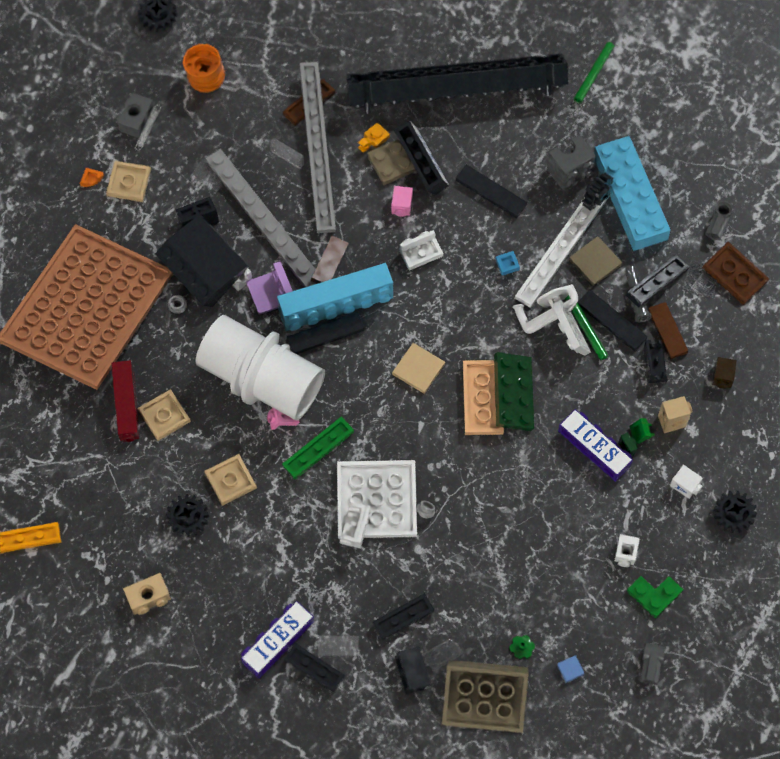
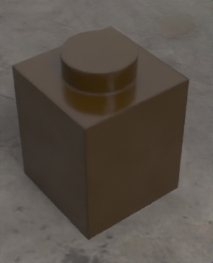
(724, 372)

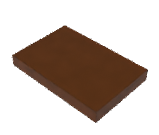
(735, 273)

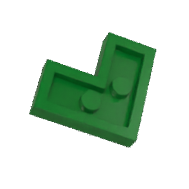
(653, 599)

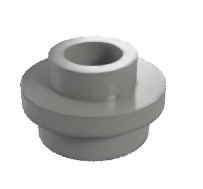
(177, 299)
(425, 509)

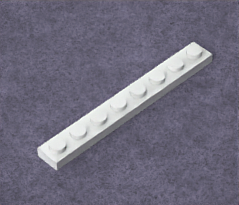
(556, 254)

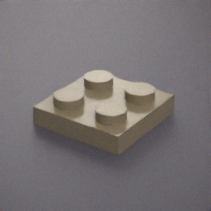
(391, 162)

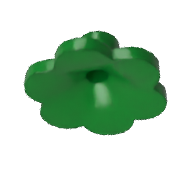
(522, 651)

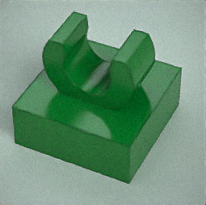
(640, 430)

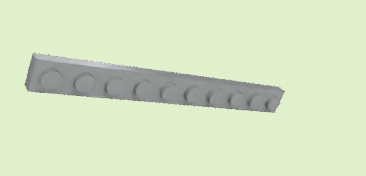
(317, 147)
(262, 217)

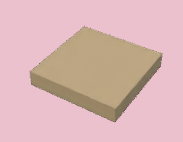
(128, 181)
(418, 368)
(164, 415)
(230, 479)

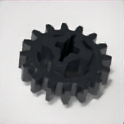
(165, 15)
(597, 191)
(739, 504)
(179, 518)

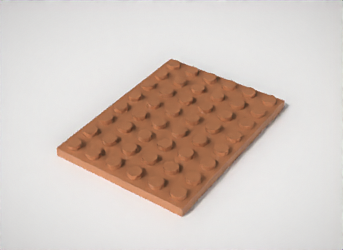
(85, 306)

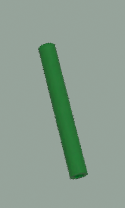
(596, 68)
(588, 331)

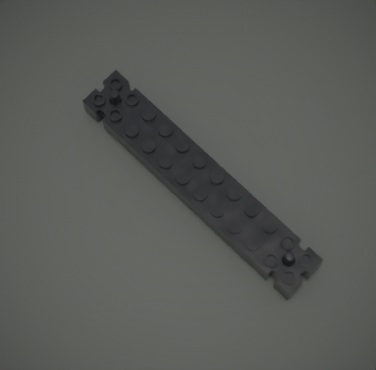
(457, 79)

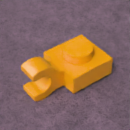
(374, 136)

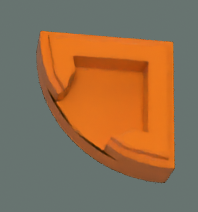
(91, 177)

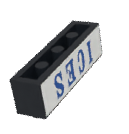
(421, 158)

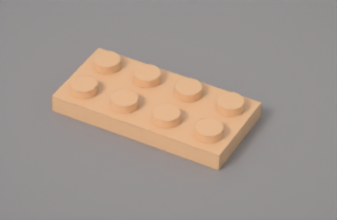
(480, 398)

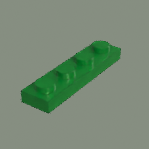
(318, 448)

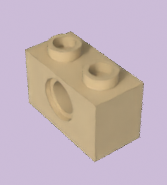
(674, 414)
(153, 584)

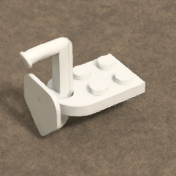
(559, 310)

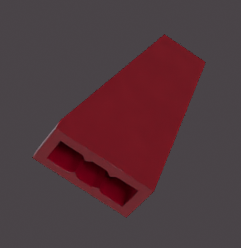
(125, 400)

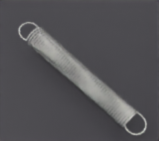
(143, 139)

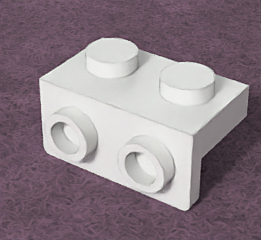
(420, 250)

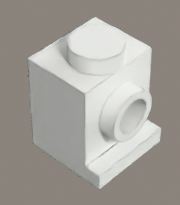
(628, 544)

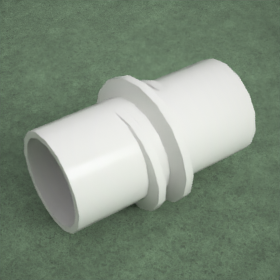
(259, 367)

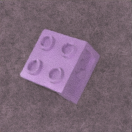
(267, 288)

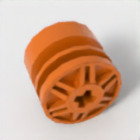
(204, 68)

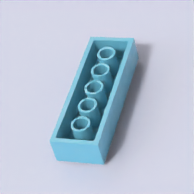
(632, 193)
(335, 297)

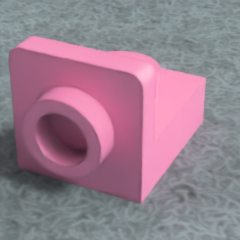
(278, 418)

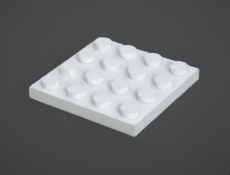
(386, 488)

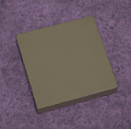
(595, 261)

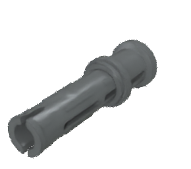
(642, 313)

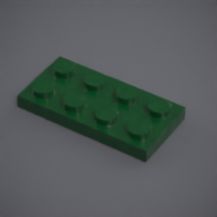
(513, 391)

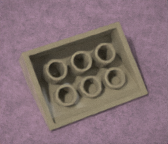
(485, 696)

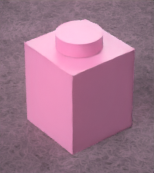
(402, 201)

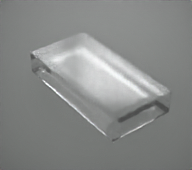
(287, 153)
(337, 646)

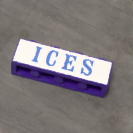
(595, 445)
(277, 639)

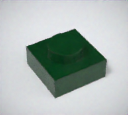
(628, 443)

